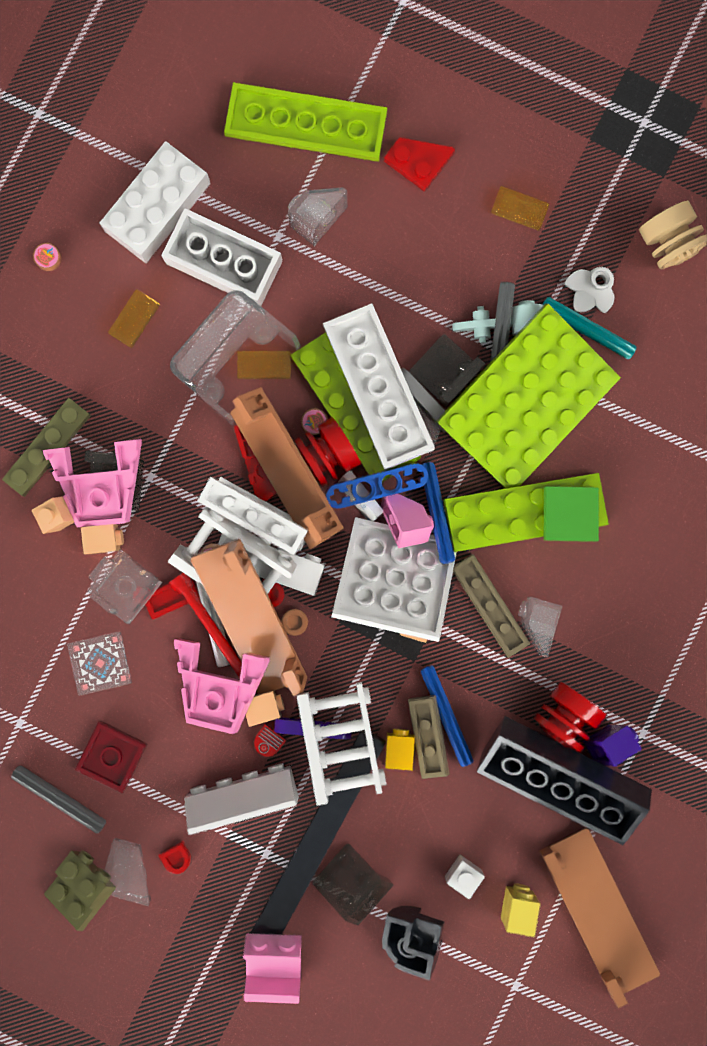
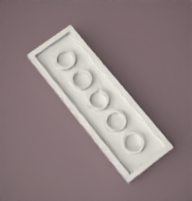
(378, 386)

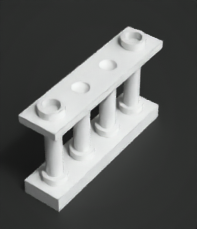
(253, 514)
(258, 549)
(320, 760)

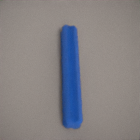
(438, 515)
(447, 716)

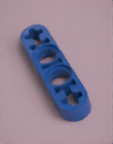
(377, 489)

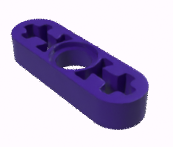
(294, 727)

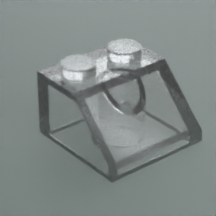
(316, 212)

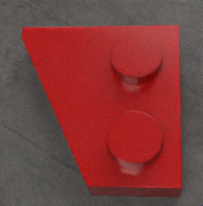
(418, 160)

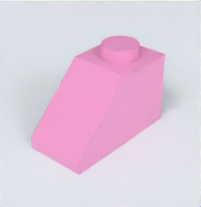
(406, 520)

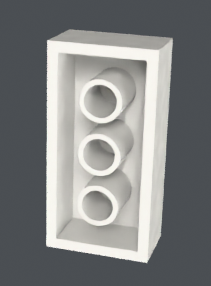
(155, 202)
(221, 256)

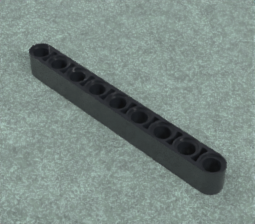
(314, 845)

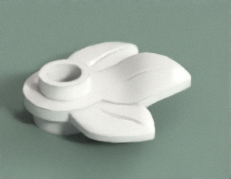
(589, 292)

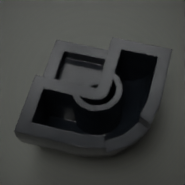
(412, 940)

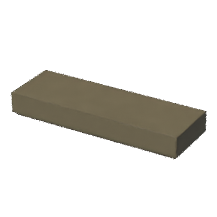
(428, 737)

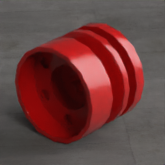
(328, 451)
(570, 717)

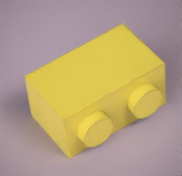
(520, 910)

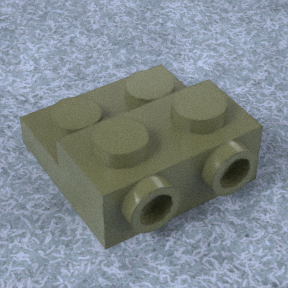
(79, 889)

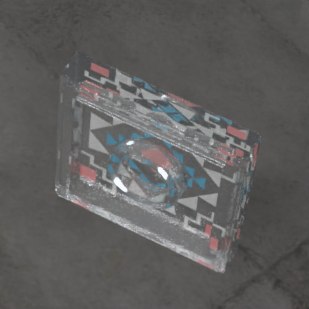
(99, 663)

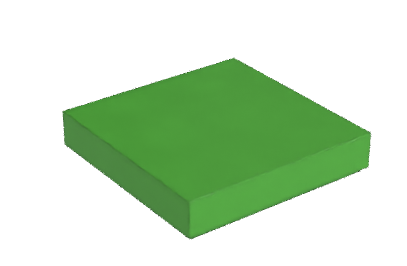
(571, 514)

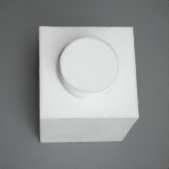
(464, 876)

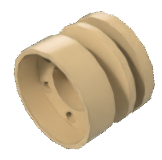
(674, 235)

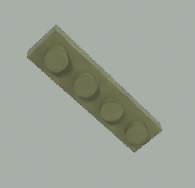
(54, 435)

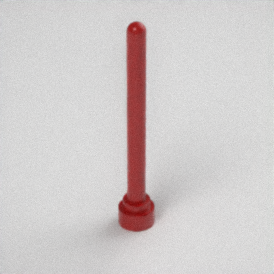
(184, 586)

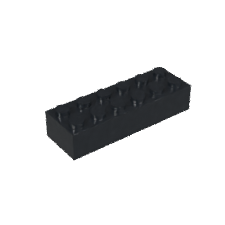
(565, 780)

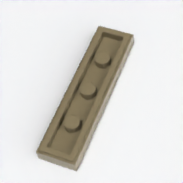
(490, 606)

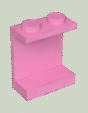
(272, 968)

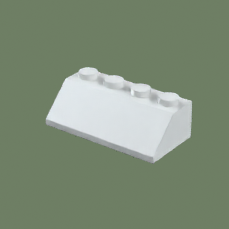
(240, 799)

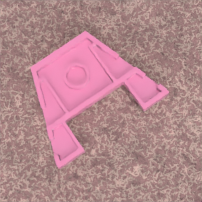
(98, 496)
(215, 699)

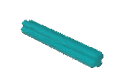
(593, 330)

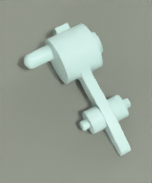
(482, 324)

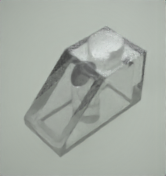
(540, 622)

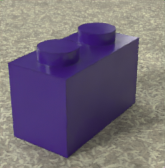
(613, 744)

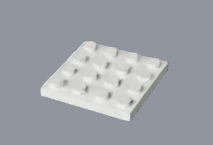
(392, 585)

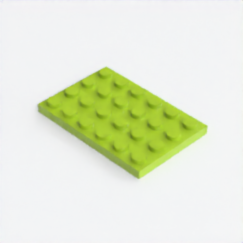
(528, 398)

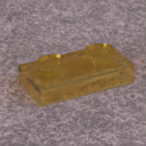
(520, 208)
(133, 318)
(264, 365)

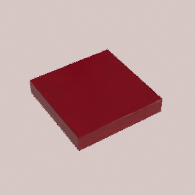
(111, 756)

